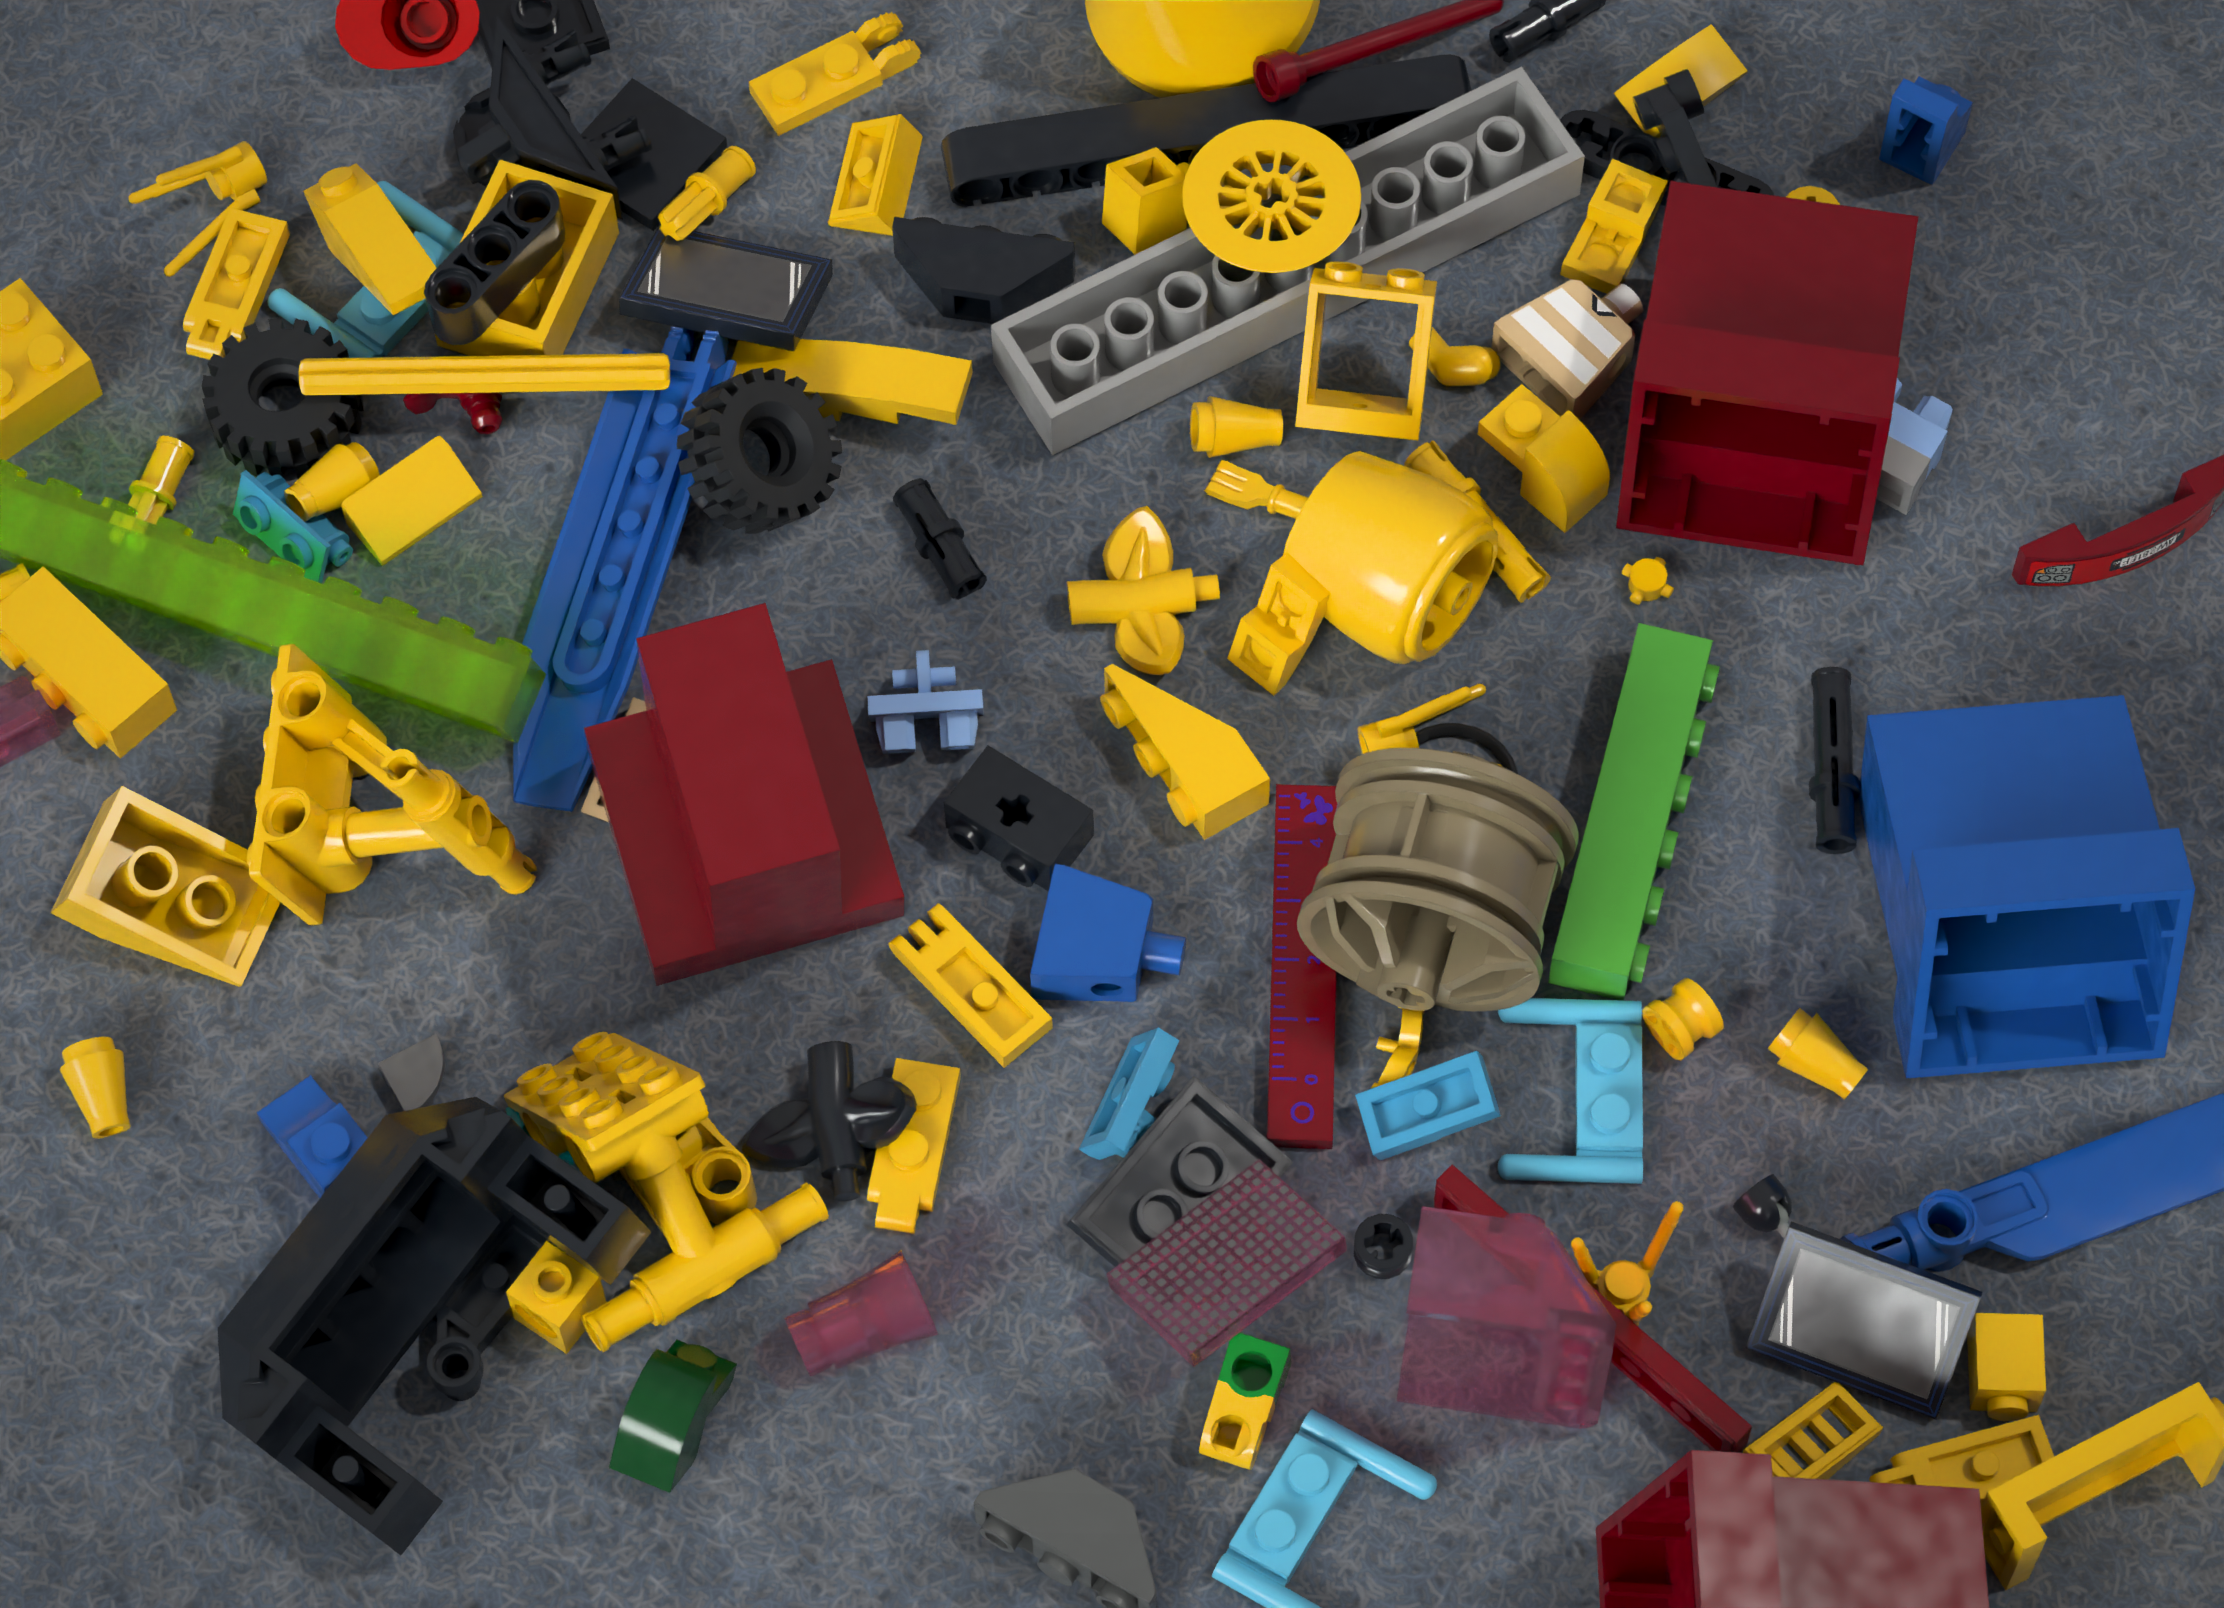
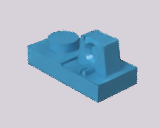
(1139, 1076)
(1427, 1105)

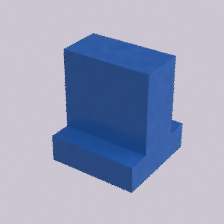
(2023, 886)

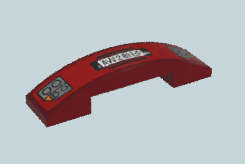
(2069, 559)

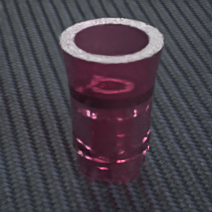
(862, 1318)

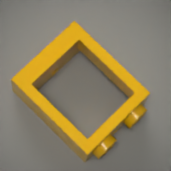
(1358, 411)

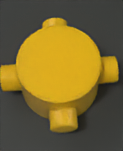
(1647, 580)

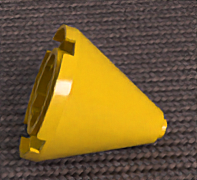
(1195, 43)

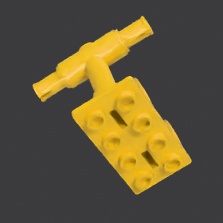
(307, 833)
(622, 1112)

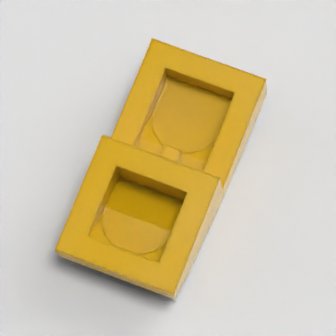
(1614, 227)
(1281, 626)

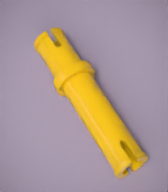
(1512, 562)

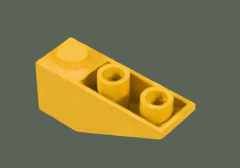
(1199, 758)

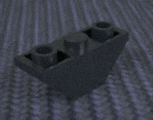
(979, 269)

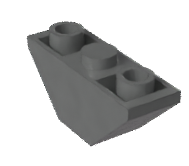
(1076, 1533)

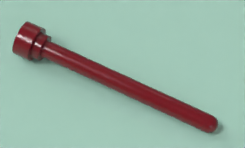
(1283, 72)

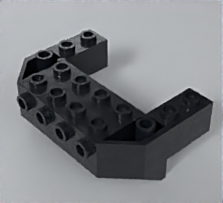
(373, 1274)

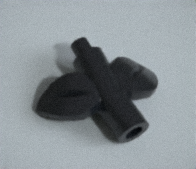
(832, 1121)

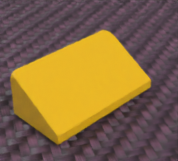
(876, 175)
(410, 500)

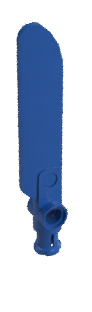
(2067, 1195)

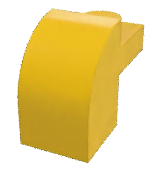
(1557, 456)

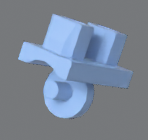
(897, 712)

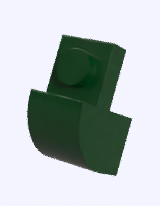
(669, 1412)

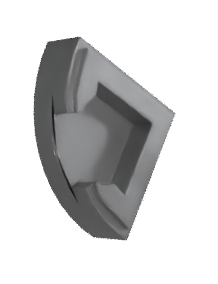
(415, 1073)

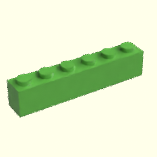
(1631, 813)

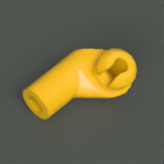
(1460, 364)

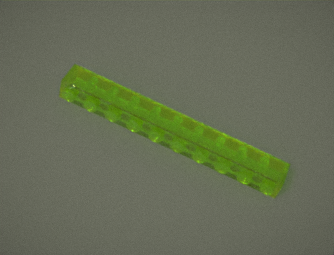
(267, 604)

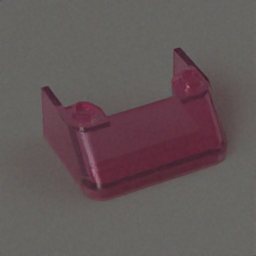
(1503, 1322)

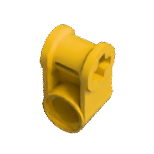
(711, 1159)

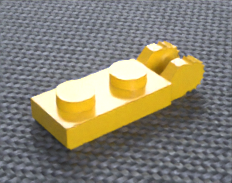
(832, 74)

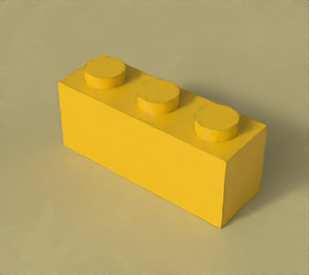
(81, 665)

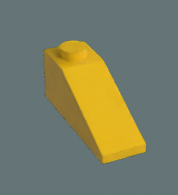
(370, 237)

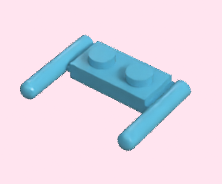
(364, 322)
(1606, 1092)
(1298, 1503)

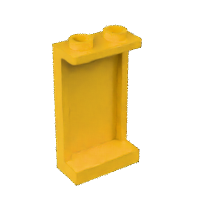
(2015, 1511)

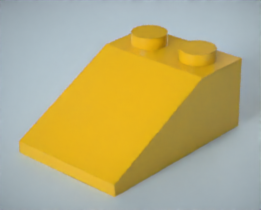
(167, 889)

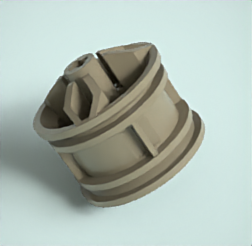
(1438, 880)

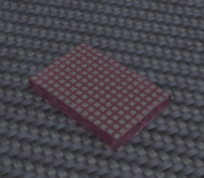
(1226, 1262)

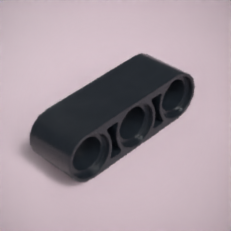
(491, 288)

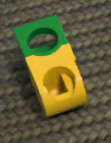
(1244, 1399)

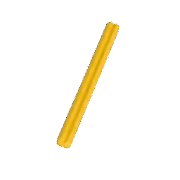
(484, 374)

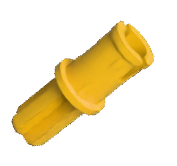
(706, 193)
(160, 479)

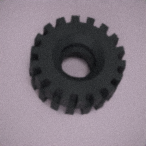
(276, 437)
(794, 438)

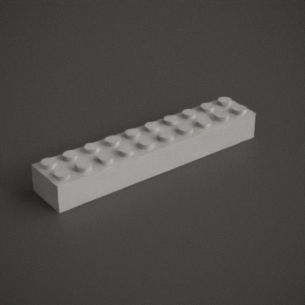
(1188, 315)

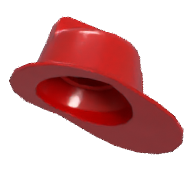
(406, 31)

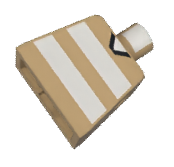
(1569, 343)

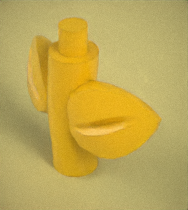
(1141, 594)

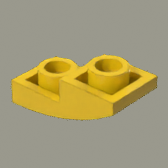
(1708, 61)

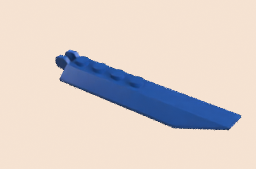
(609, 570)

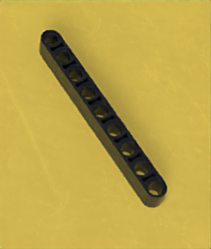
(1073, 147)

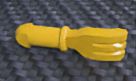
(1250, 490)

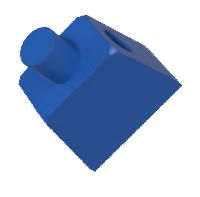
(1098, 941)

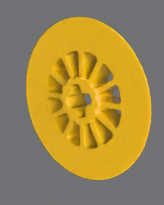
(1278, 143)

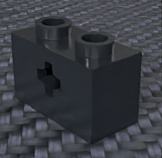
(1004, 791)

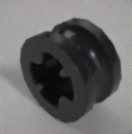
(1401, 1254)

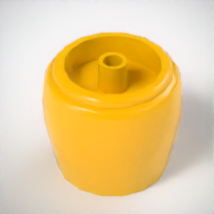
(1394, 554)

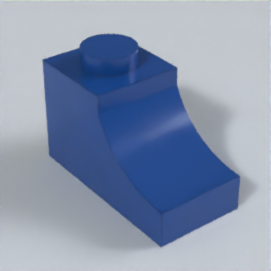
(1924, 128)
(313, 1132)

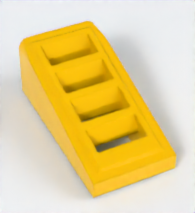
(1821, 1465)

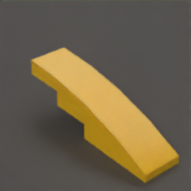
(868, 378)

